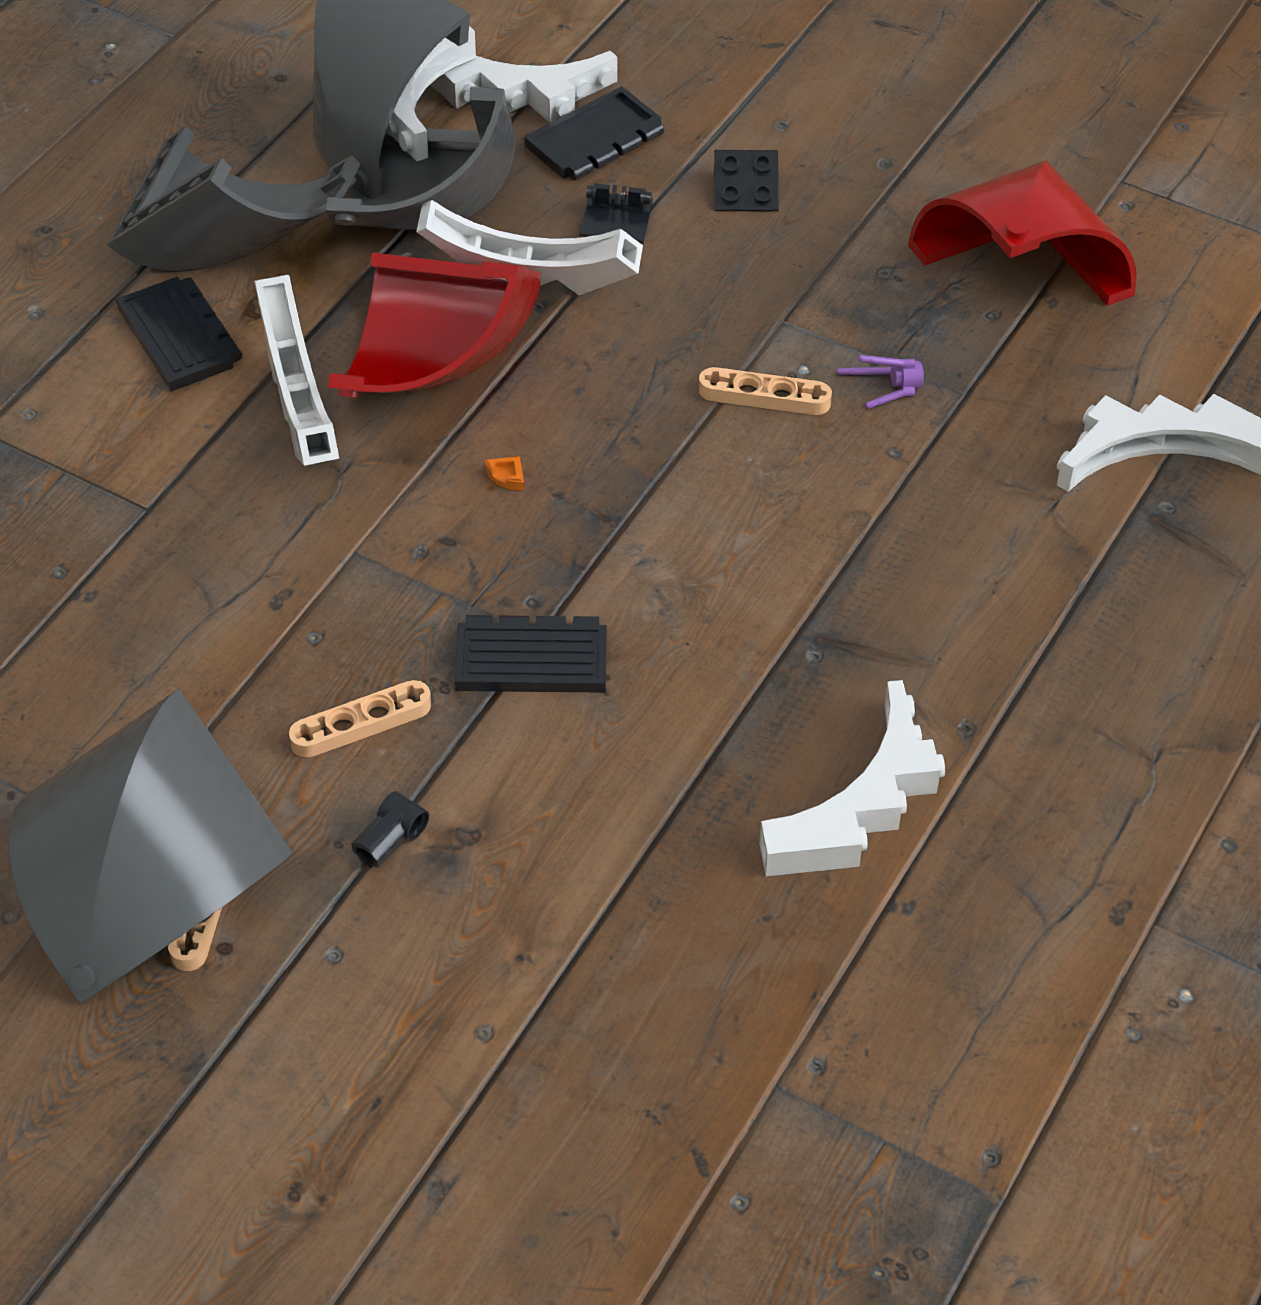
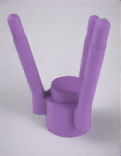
(904, 373)

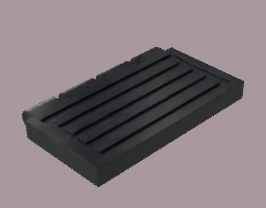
(594, 134)
(179, 332)
(531, 656)

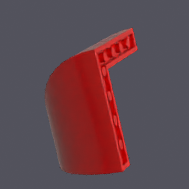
(1020, 214)
(435, 322)

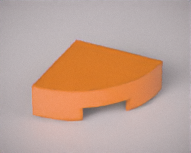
(506, 472)

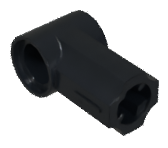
(396, 821)

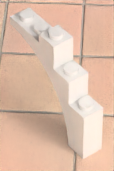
(547, 89)
(403, 123)
(575, 262)
(291, 371)
(1163, 427)
(836, 830)

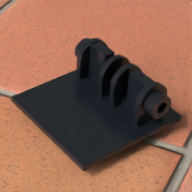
(746, 180)
(616, 211)

